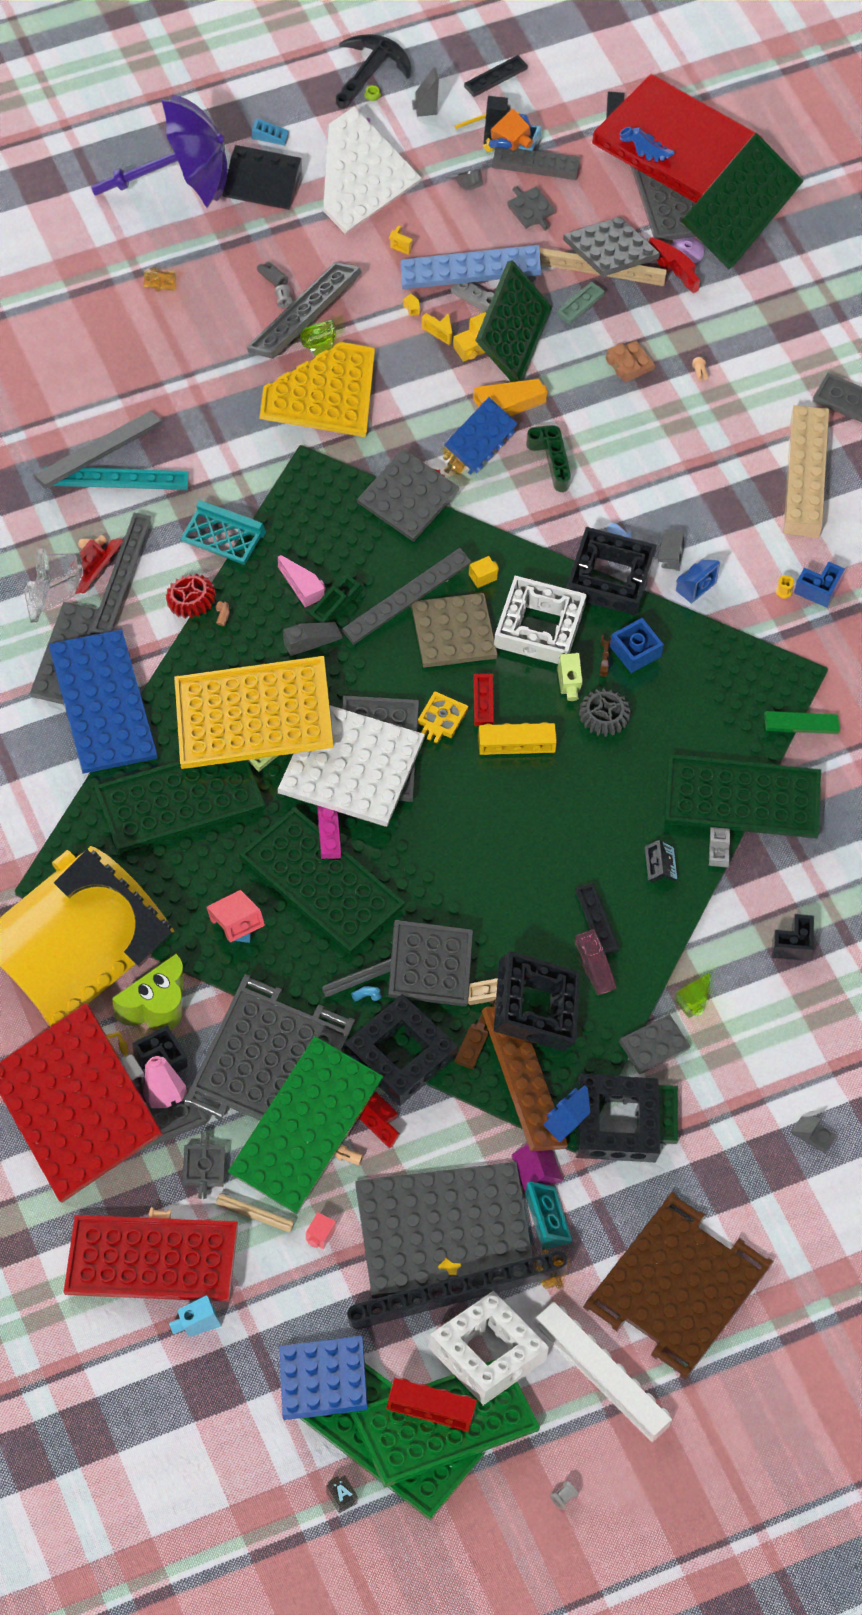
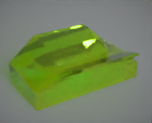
(319, 336)

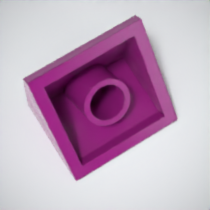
(536, 1166)

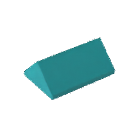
(547, 1215)

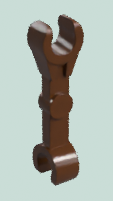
(604, 665)

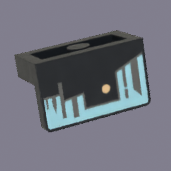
(660, 861)

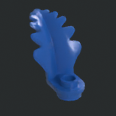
(645, 144)

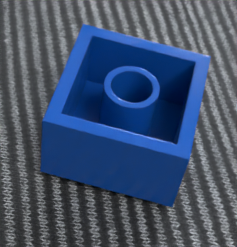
(636, 645)

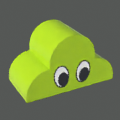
(153, 998)

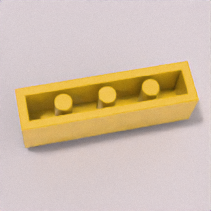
(517, 738)

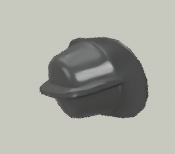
(468, 180)

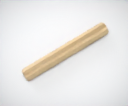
(254, 1212)

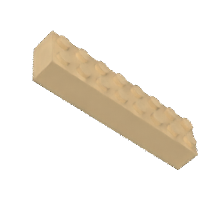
(806, 471)

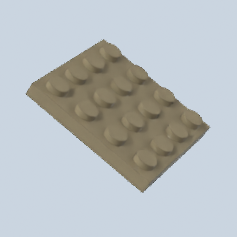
(453, 630)

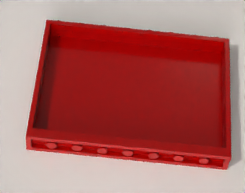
(696, 133)

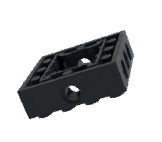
(616, 549)
(563, 983)
(436, 1047)
(637, 1146)

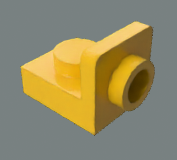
(400, 242)

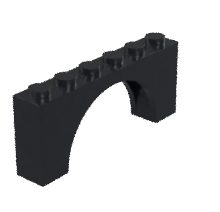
(90, 872)

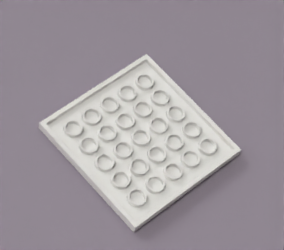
(362, 770)

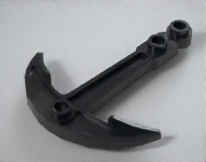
(382, 48)

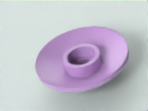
(690, 247)

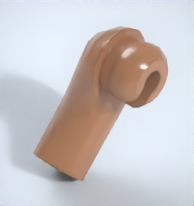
(224, 613)

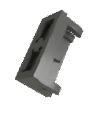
(672, 549)

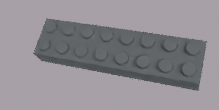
(536, 163)

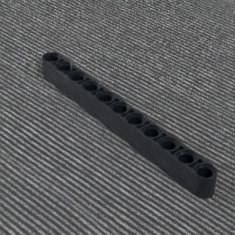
(449, 1297)

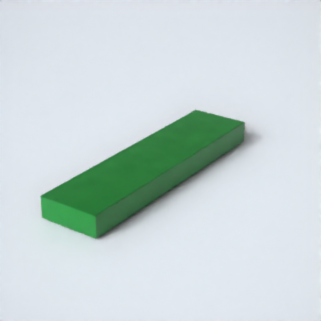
(802, 722)

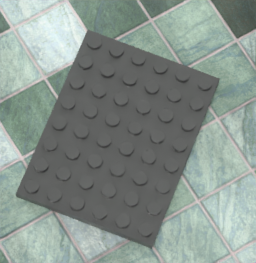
(452, 1214)

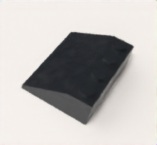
(262, 177)

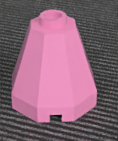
(162, 1084)

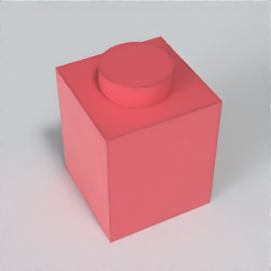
(320, 1231)

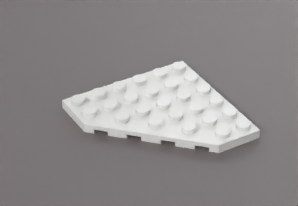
(361, 172)

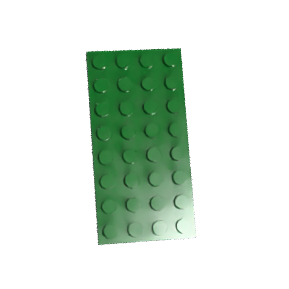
(305, 1125)
(412, 1446)
(423, 1492)

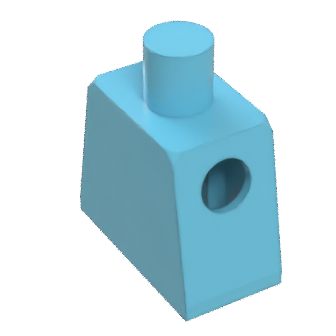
(196, 1318)

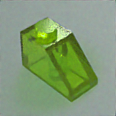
(694, 996)

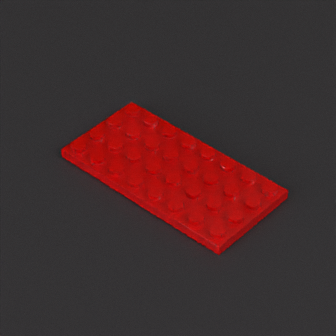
(151, 1258)

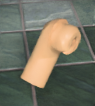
(101, 540)

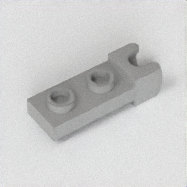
(473, 295)

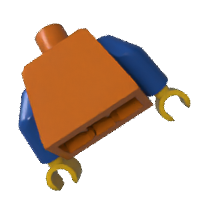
(510, 132)

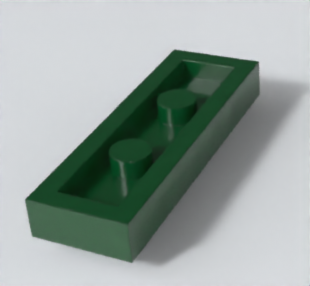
(668, 1114)

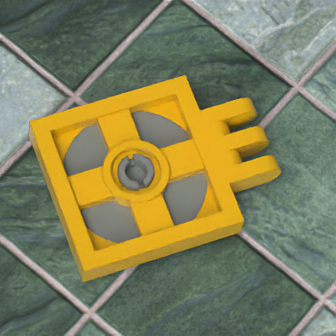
(441, 716)

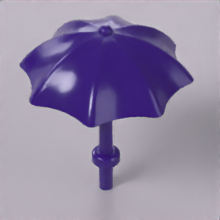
(195, 146)

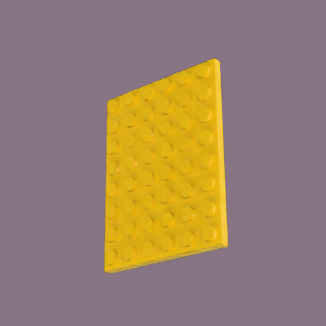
(253, 712)

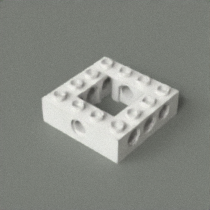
(545, 598)
(485, 1381)

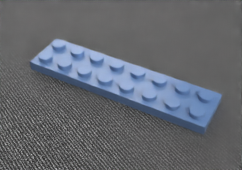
(467, 266)

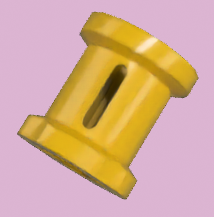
(785, 586)

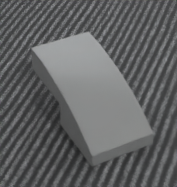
(719, 847)

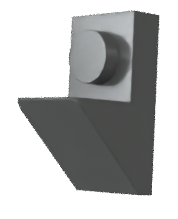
(812, 1133)

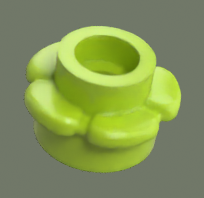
(372, 93)

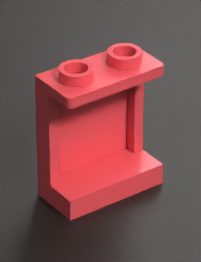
(236, 915)

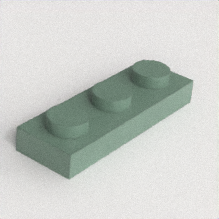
(580, 303)

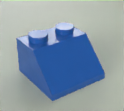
(698, 579)

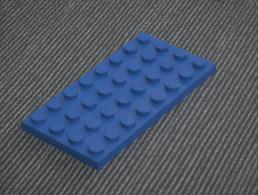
(102, 701)

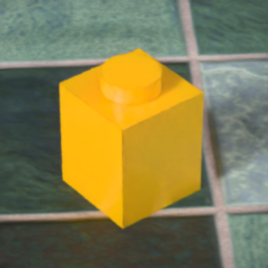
(483, 571)

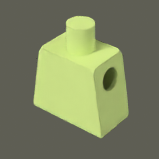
(570, 675)

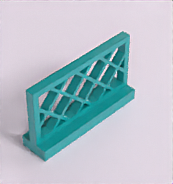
(232, 521)

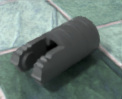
(272, 274)

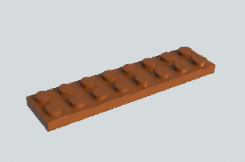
(525, 1086)

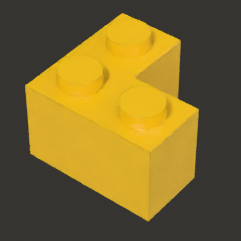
(465, 342)

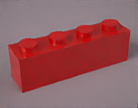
(431, 1404)

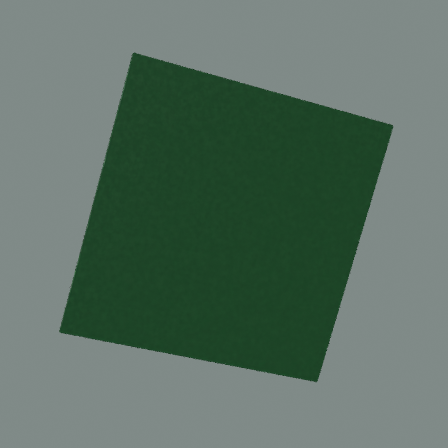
(487, 836)

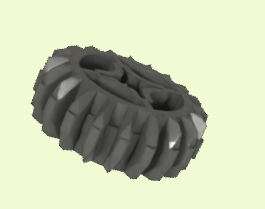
(601, 717)

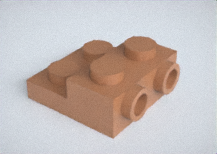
(629, 361)

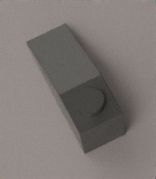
(427, 95)
(309, 636)

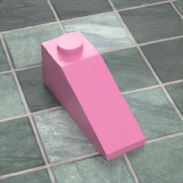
(302, 581)

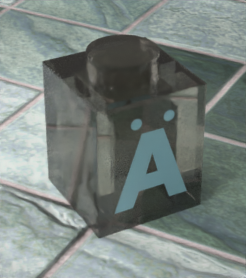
(341, 1493)

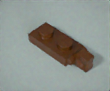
(473, 1044)

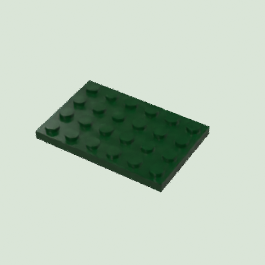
(513, 323)

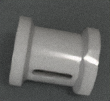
(283, 296)
(564, 1495)

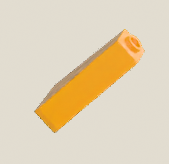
(513, 396)

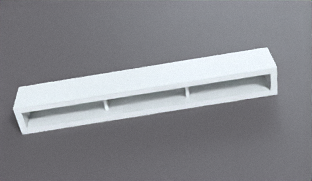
(603, 1371)

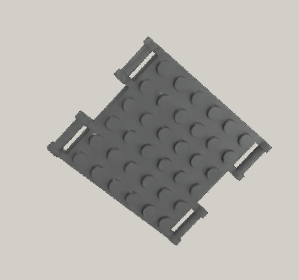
(259, 1050)

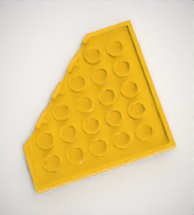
(324, 392)

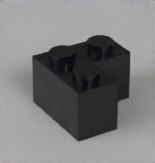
(496, 109)
(796, 943)
(161, 1044)

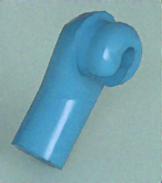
(365, 991)

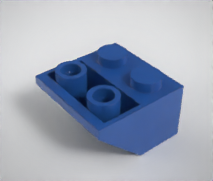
(569, 1113)

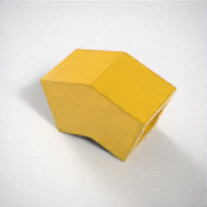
(411, 303)
(450, 1267)

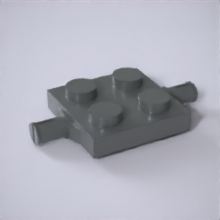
(531, 207)
(203, 1165)

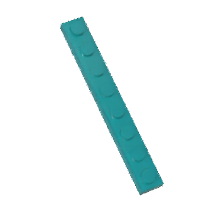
(127, 479)

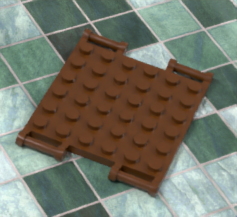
(678, 1285)

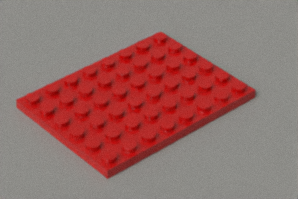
(75, 1103)

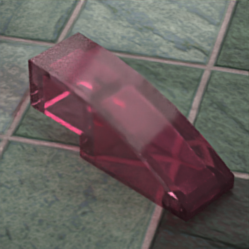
(595, 961)

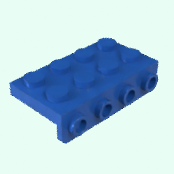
(481, 435)

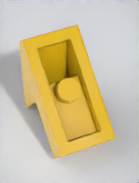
(439, 329)

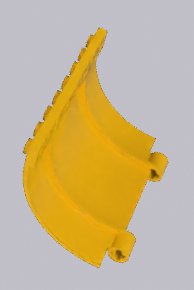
(69, 948)

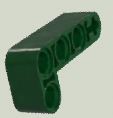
(550, 439)

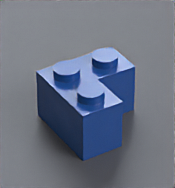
(820, 587)

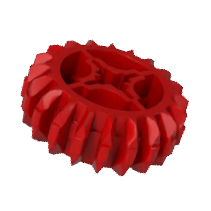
(188, 591)

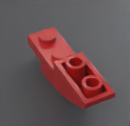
(676, 261)

